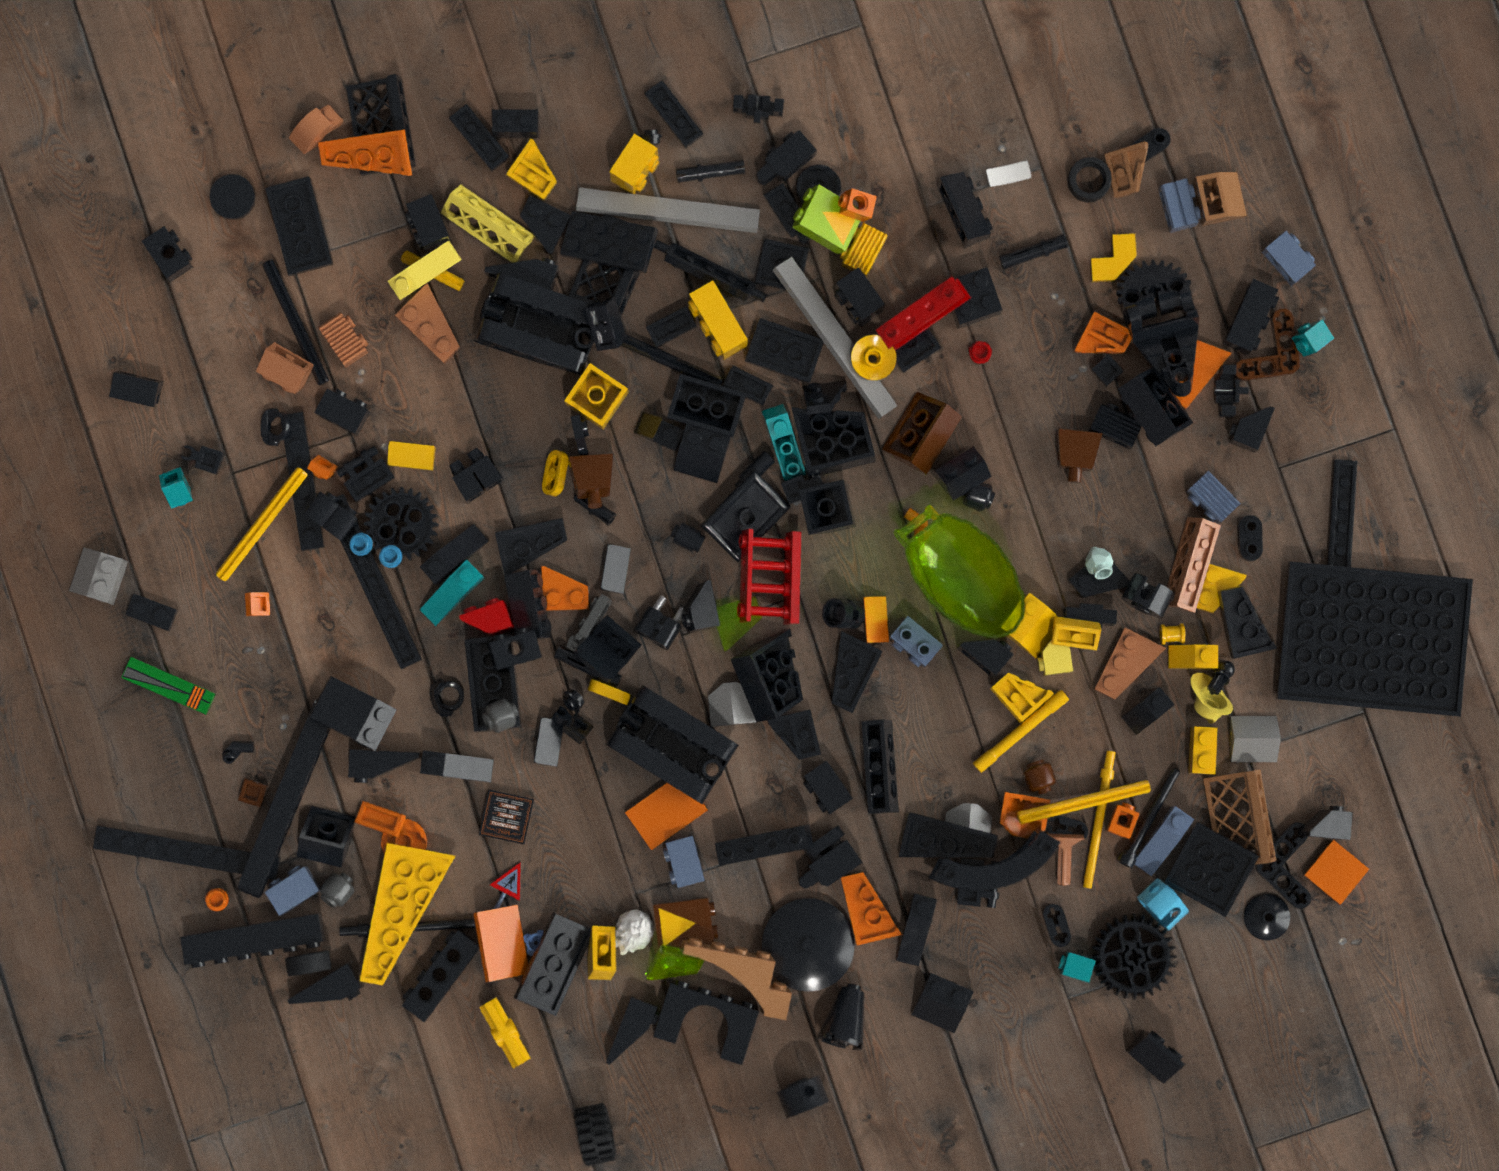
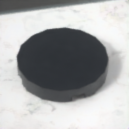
(815, 176)
(232, 197)

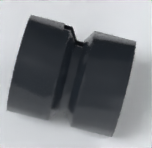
(843, 613)

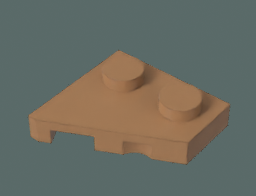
(1127, 168)

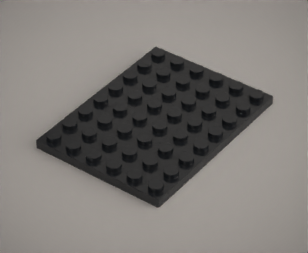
(1374, 639)

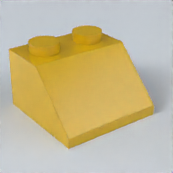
(1035, 628)

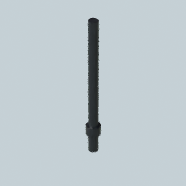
(363, 929)

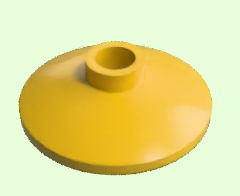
(874, 346)

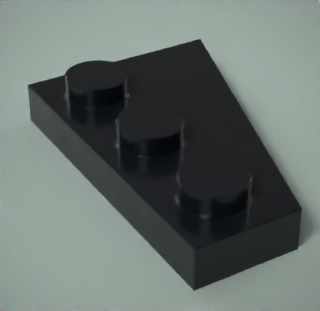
(528, 542)
(1242, 625)
(853, 671)

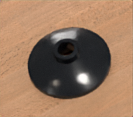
(1256, 911)

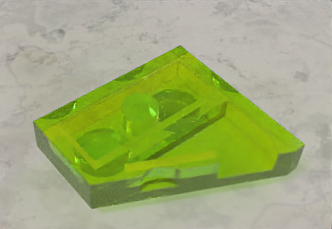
(730, 629)
(672, 963)

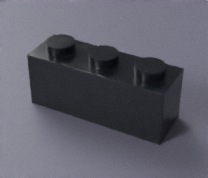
(1251, 317)
(528, 603)

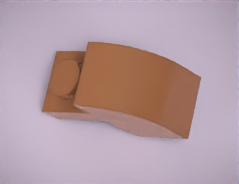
(314, 128)

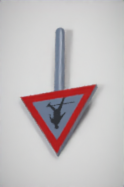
(509, 884)

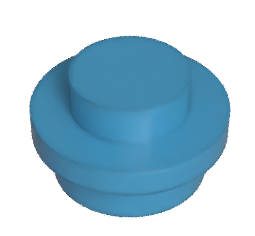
(361, 544)
(390, 556)

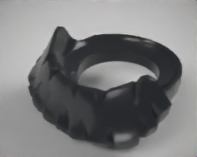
(265, 427)
(443, 709)

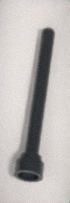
(1128, 856)

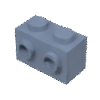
(915, 642)

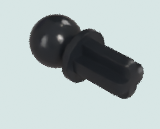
(1221, 677)

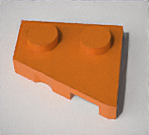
(1103, 337)
(563, 592)

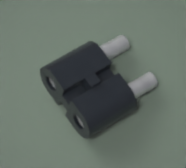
(657, 627)

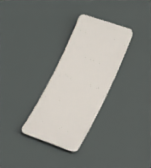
(1008, 173)

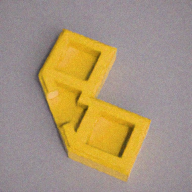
(1123, 254)

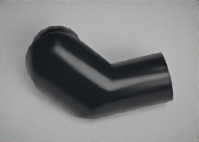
(235, 748)

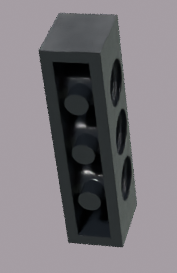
(880, 766)
(764, 845)
(424, 1008)

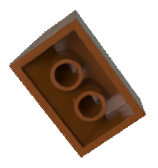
(922, 432)

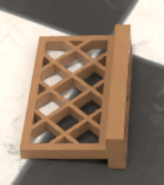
(1258, 812)

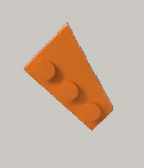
(1207, 362)
(866, 912)

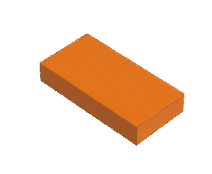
(380, 819)

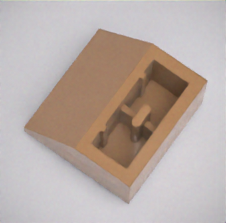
(1219, 197)

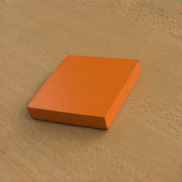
(1336, 872)

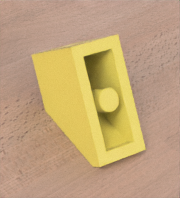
(1055, 660)

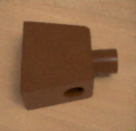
(1077, 451)
(591, 477)

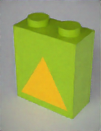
(822, 222)

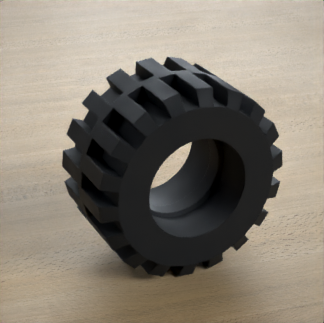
(594, 1134)

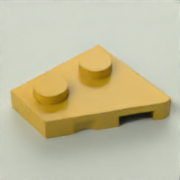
(1216, 580)
(1020, 696)

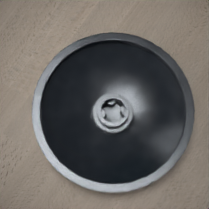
(809, 944)

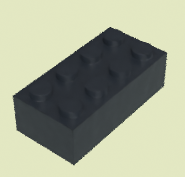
(486, 684)

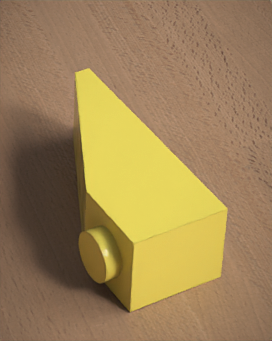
(424, 270)

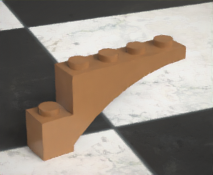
(750, 969)

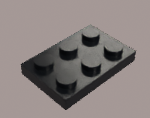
(784, 350)

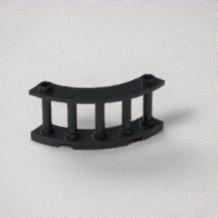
(1016, 867)

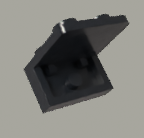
(607, 649)

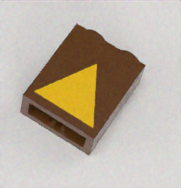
(685, 920)

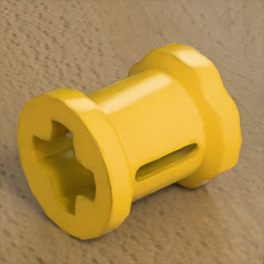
(1172, 634)

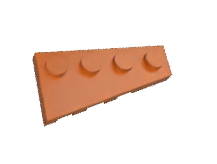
(374, 152)

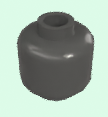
(500, 715)
(337, 890)

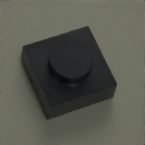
(1107, 370)

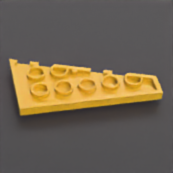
(403, 893)

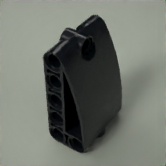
(535, 324)
(671, 744)

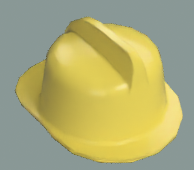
(1208, 705)

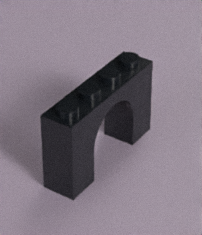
(681, 1000)

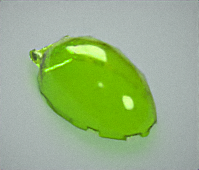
(963, 574)

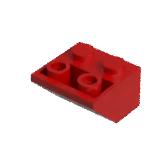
(492, 619)

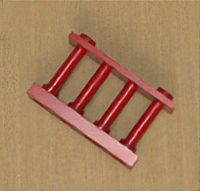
(923, 313)
(790, 587)

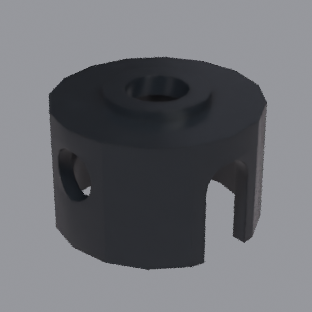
(1146, 597)
(802, 1096)

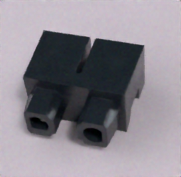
(482, 468)

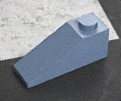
(1163, 840)

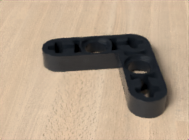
(1278, 870)

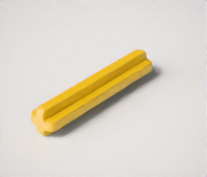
(445, 277)

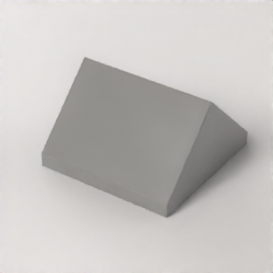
(1254, 739)

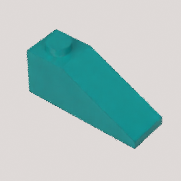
(452, 592)

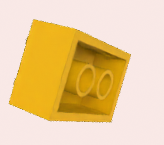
(717, 320)

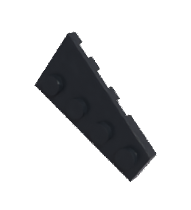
(939, 838)

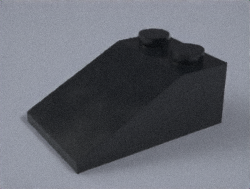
(352, 713)

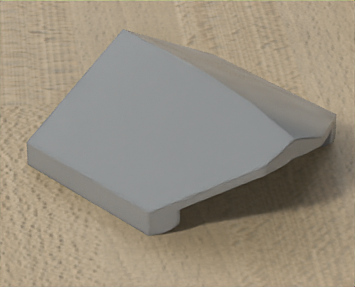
(729, 706)
(970, 816)

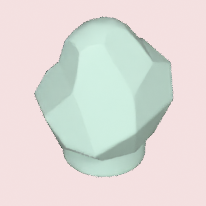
(1099, 563)

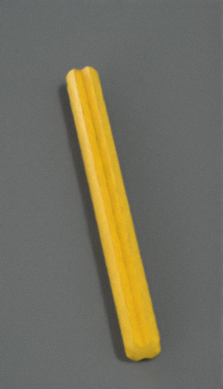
(261, 524)
(1083, 802)

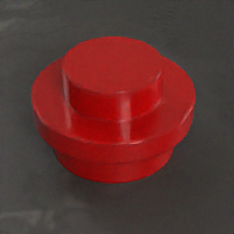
(980, 352)

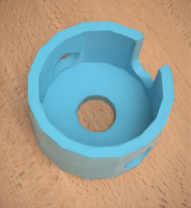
(1162, 903)

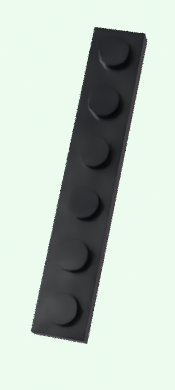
(299, 456)

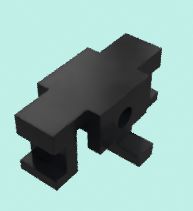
(758, 107)
(1228, 391)
(1092, 613)

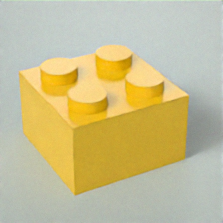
(634, 165)
(596, 396)

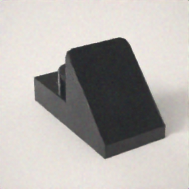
(659, 431)

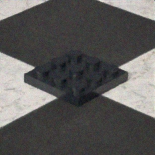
(1211, 869)

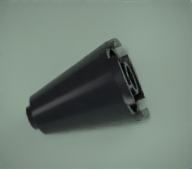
(845, 1019)

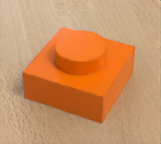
(322, 468)
(257, 604)

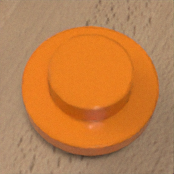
(217, 899)

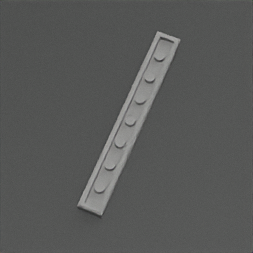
(668, 210)
(831, 334)

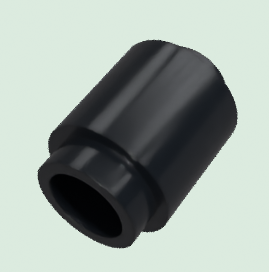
(687, 537)

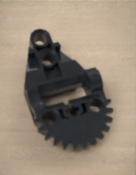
(1168, 340)

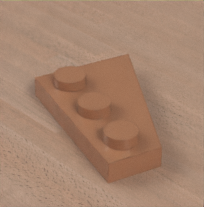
(428, 324)
(1127, 661)

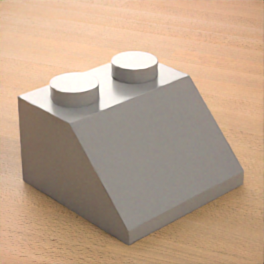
(98, 576)

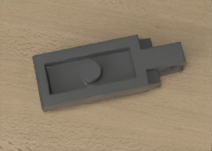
(588, 624)

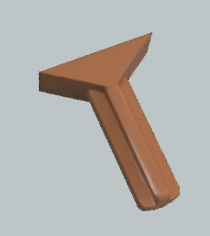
(1065, 856)

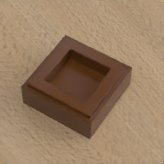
(252, 792)

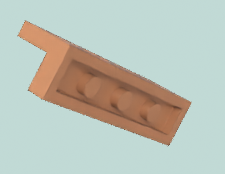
(1193, 564)

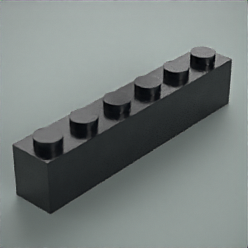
(253, 939)

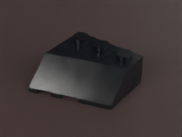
(833, 440)
(769, 676)

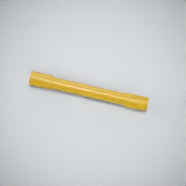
(994, 753)

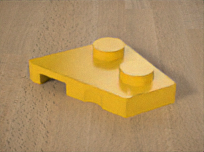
(532, 171)

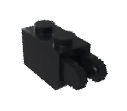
(786, 159)
(830, 866)

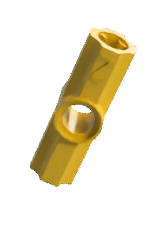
(505, 1032)

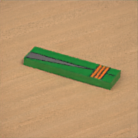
(168, 685)

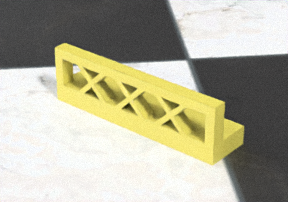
(488, 219)

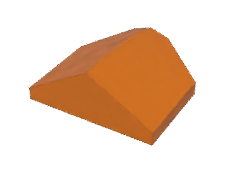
(1017, 802)

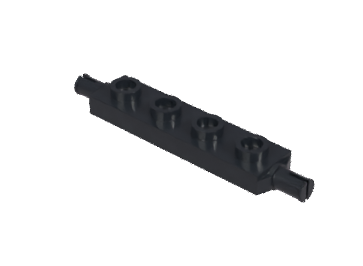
(709, 271)

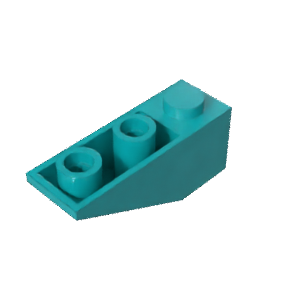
(783, 442)

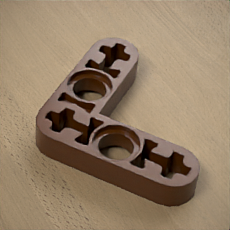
(1276, 360)

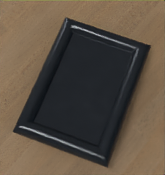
(748, 506)

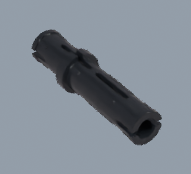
(710, 171)
(1034, 251)
(563, 655)

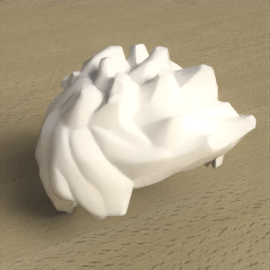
(633, 931)

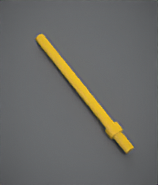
(1107, 775)

